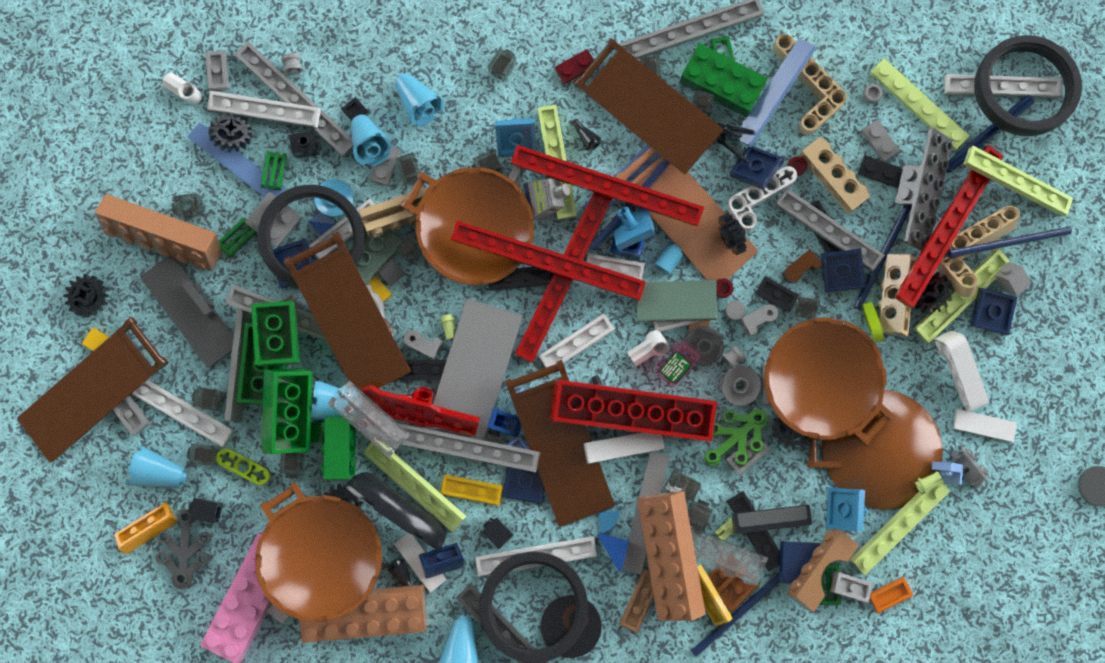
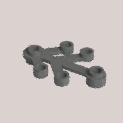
(183, 552)

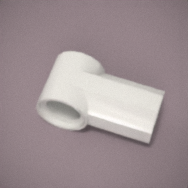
(182, 88)
(654, 345)

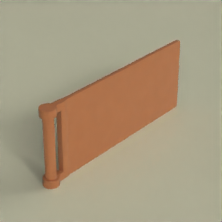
(701, 243)

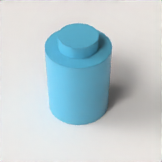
(669, 259)

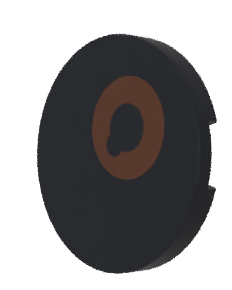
(558, 620)

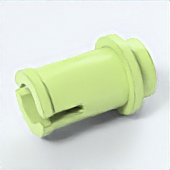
(448, 326)
(928, 482)
(727, 527)

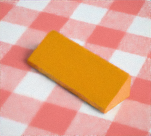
(146, 530)

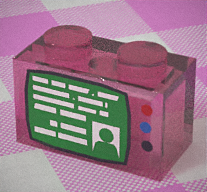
(680, 361)

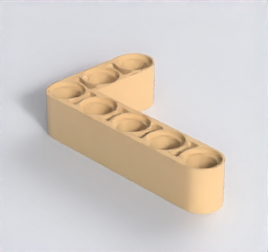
(812, 82)
(965, 238)

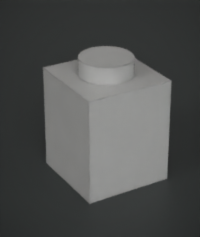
(1012, 279)

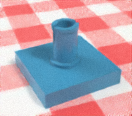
(513, 133)
(633, 227)
(846, 509)

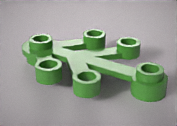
(738, 435)

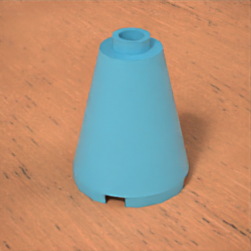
(418, 100)
(369, 142)
(322, 395)
(154, 470)
(461, 643)

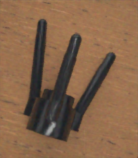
(728, 133)

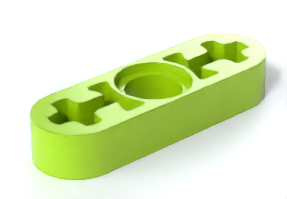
(873, 322)
(233, 455)

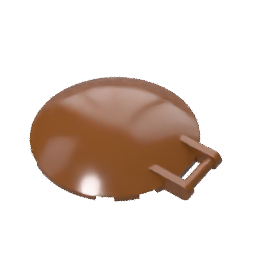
(476, 198)
(827, 380)
(892, 460)
(317, 556)

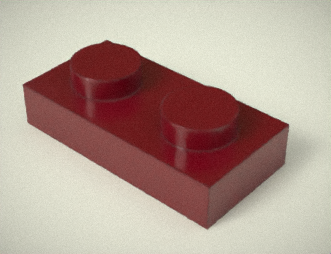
(574, 66)

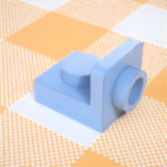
(950, 472)

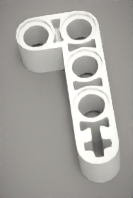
(747, 203)
(962, 368)

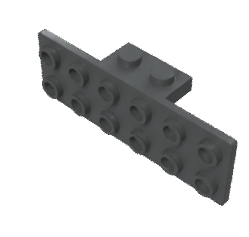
(922, 188)
(189, 310)

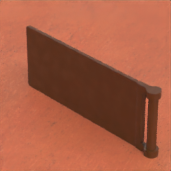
(650, 107)
(348, 316)
(90, 391)
(570, 483)

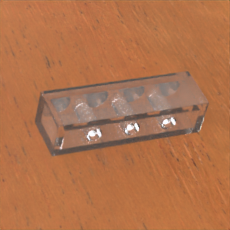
(369, 418)
(728, 557)

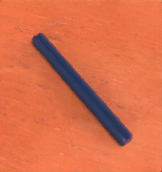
(988, 134)

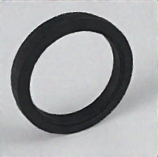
(1057, 56)
(292, 195)
(537, 655)

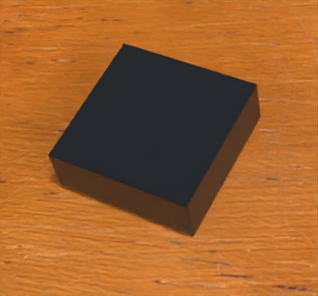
(354, 109)

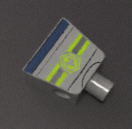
(545, 197)

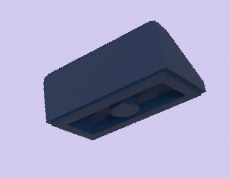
(441, 561)

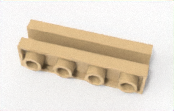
(388, 215)

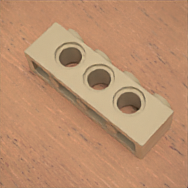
(834, 185)
(900, 323)

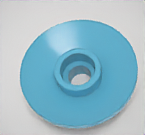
(328, 208)

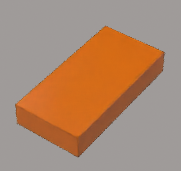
(890, 595)

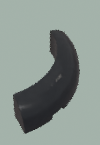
(398, 509)

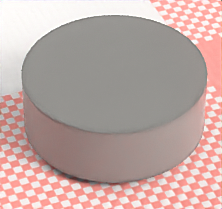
(872, 93)
(735, 310)

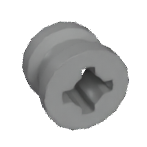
(292, 63)
(734, 357)

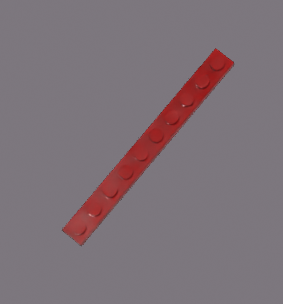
(607, 185)
(943, 235)
(548, 260)
(559, 285)

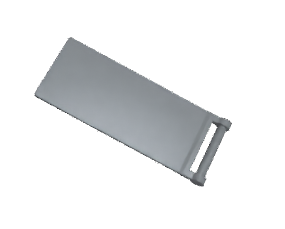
(477, 363)

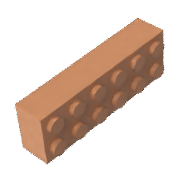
(158, 232)
(671, 556)
(380, 614)

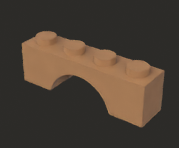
(807, 587)

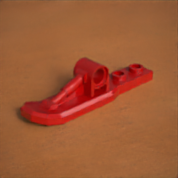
(420, 411)

